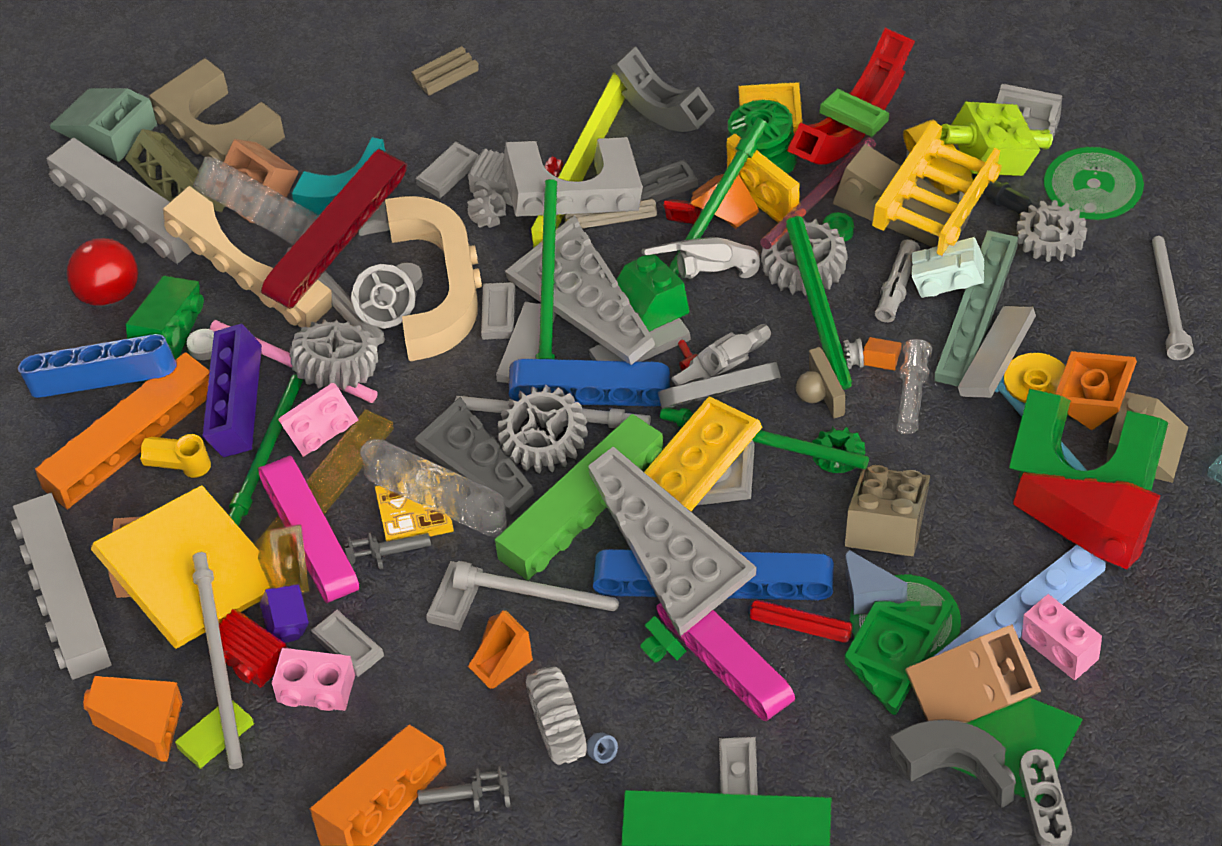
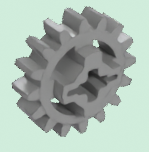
(1051, 230)

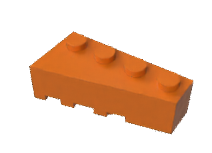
(378, 791)

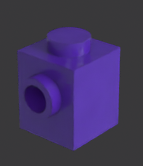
(284, 612)

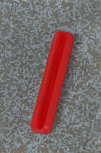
(801, 621)

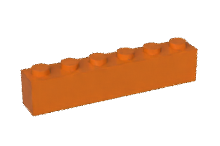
(121, 431)

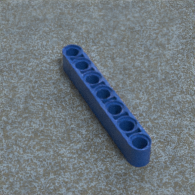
(777, 576)

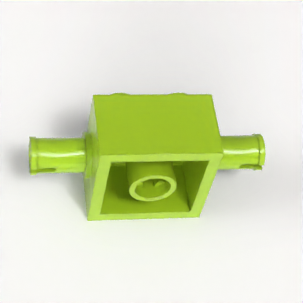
(1000, 126)

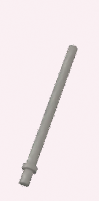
(203, 577)

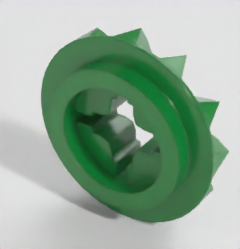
(851, 443)

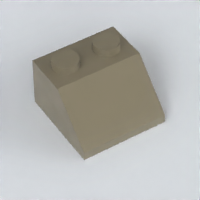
(1174, 436)

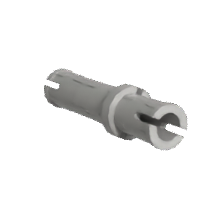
(889, 303)

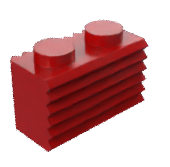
(249, 648)

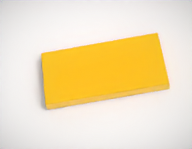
(702, 451)

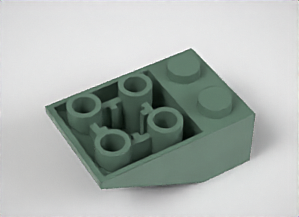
(107, 120)

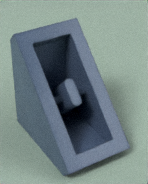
(871, 584)

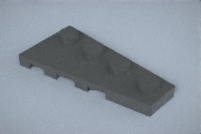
(464, 447)

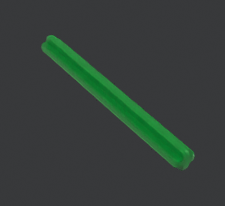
(818, 300)

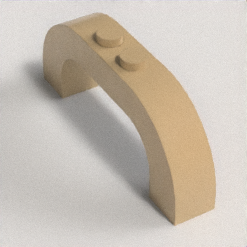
(452, 320)

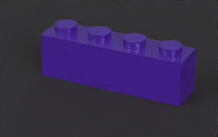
(232, 390)

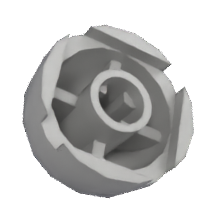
(383, 295)

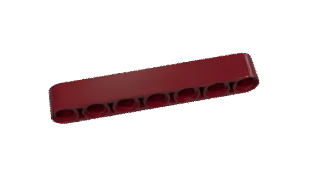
(333, 229)

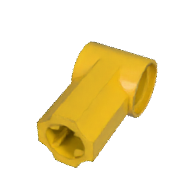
(183, 453)

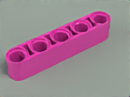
(297, 505)
(735, 664)

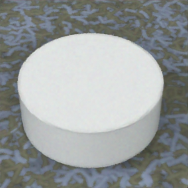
(200, 344)

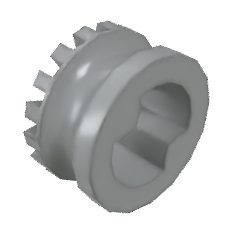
(854, 353)

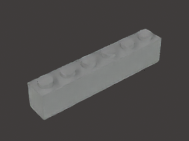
(115, 195)
(61, 587)

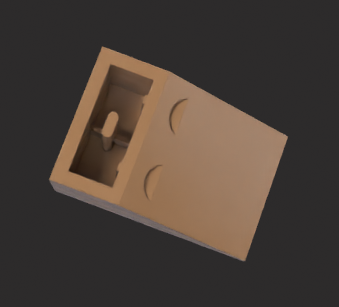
(974, 678)

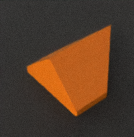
(736, 206)
(502, 650)

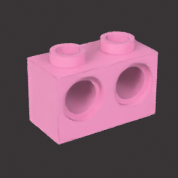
(1061, 637)
(314, 673)

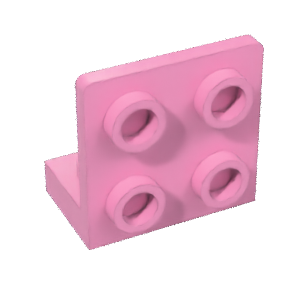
(318, 419)

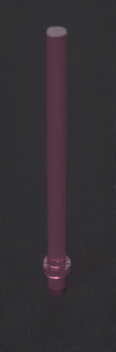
(814, 196)

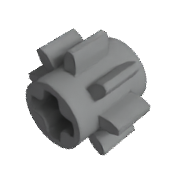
(486, 208)

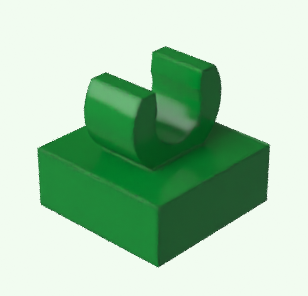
(661, 642)

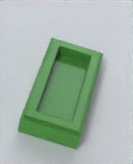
(854, 112)

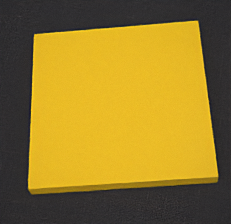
(156, 563)

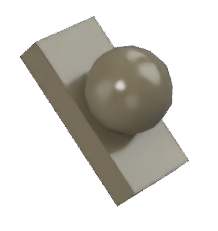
(821, 384)

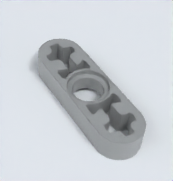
(1049, 785)

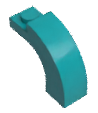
(318, 191)

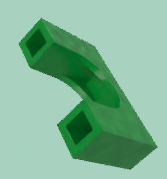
(1040, 447)

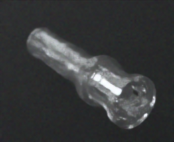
(913, 373)

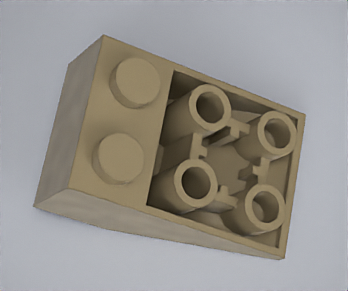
(887, 510)

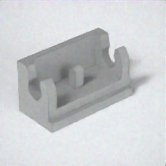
(1038, 108)

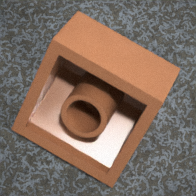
(261, 166)

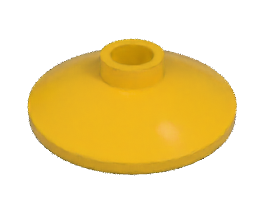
(1033, 372)

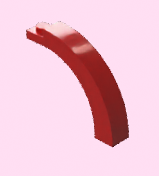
(832, 140)

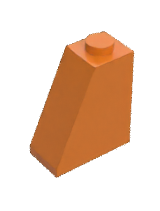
(136, 712)

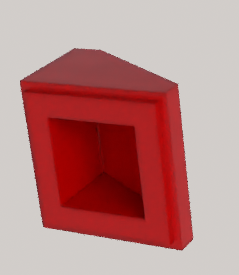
(681, 211)

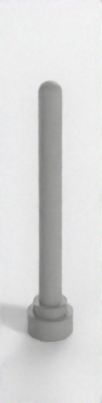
(1179, 343)
(468, 576)

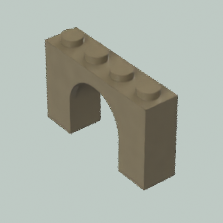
(192, 92)

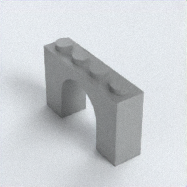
(612, 190)

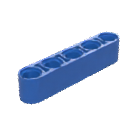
(97, 365)
(592, 381)

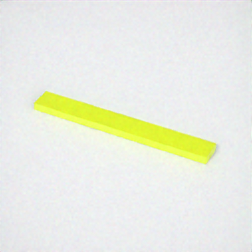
(585, 148)

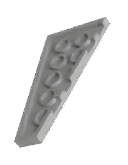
(585, 293)
(677, 551)

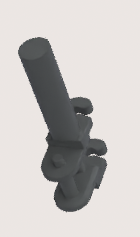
(384, 548)
(471, 790)

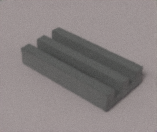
(668, 186)

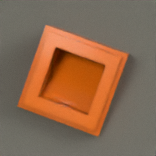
(881, 353)

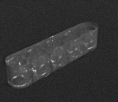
(253, 200)
(434, 487)

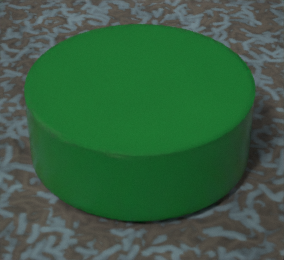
(842, 223)

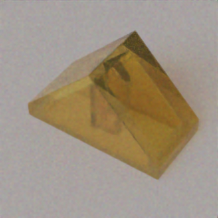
(284, 557)

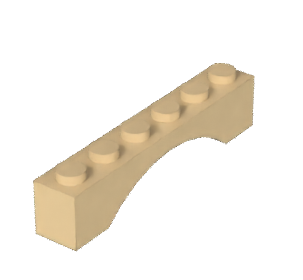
(194, 221)

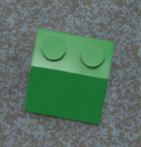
(653, 291)

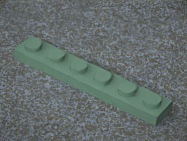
(976, 309)

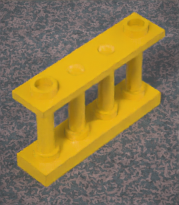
(918, 166)

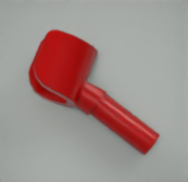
(687, 354)

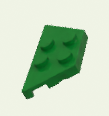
(890, 642)

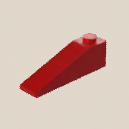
(1095, 515)

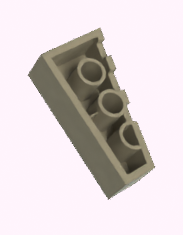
(867, 180)

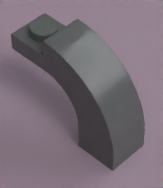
(658, 101)
(958, 745)

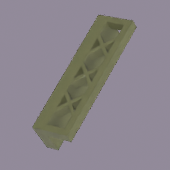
(174, 165)

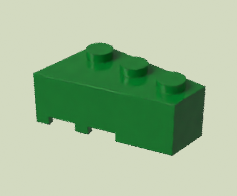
(169, 312)

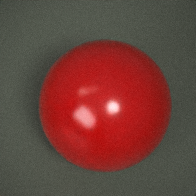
(102, 272)

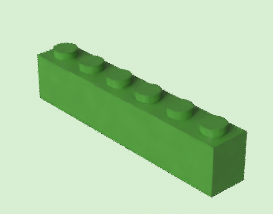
(571, 502)

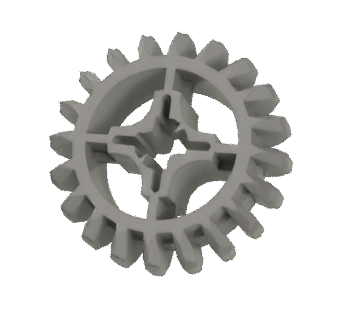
(829, 252)
(333, 354)
(561, 412)
(556, 715)

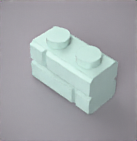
(956, 269)

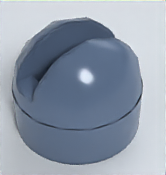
(607, 742)

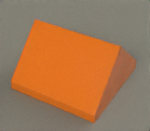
(1095, 385)

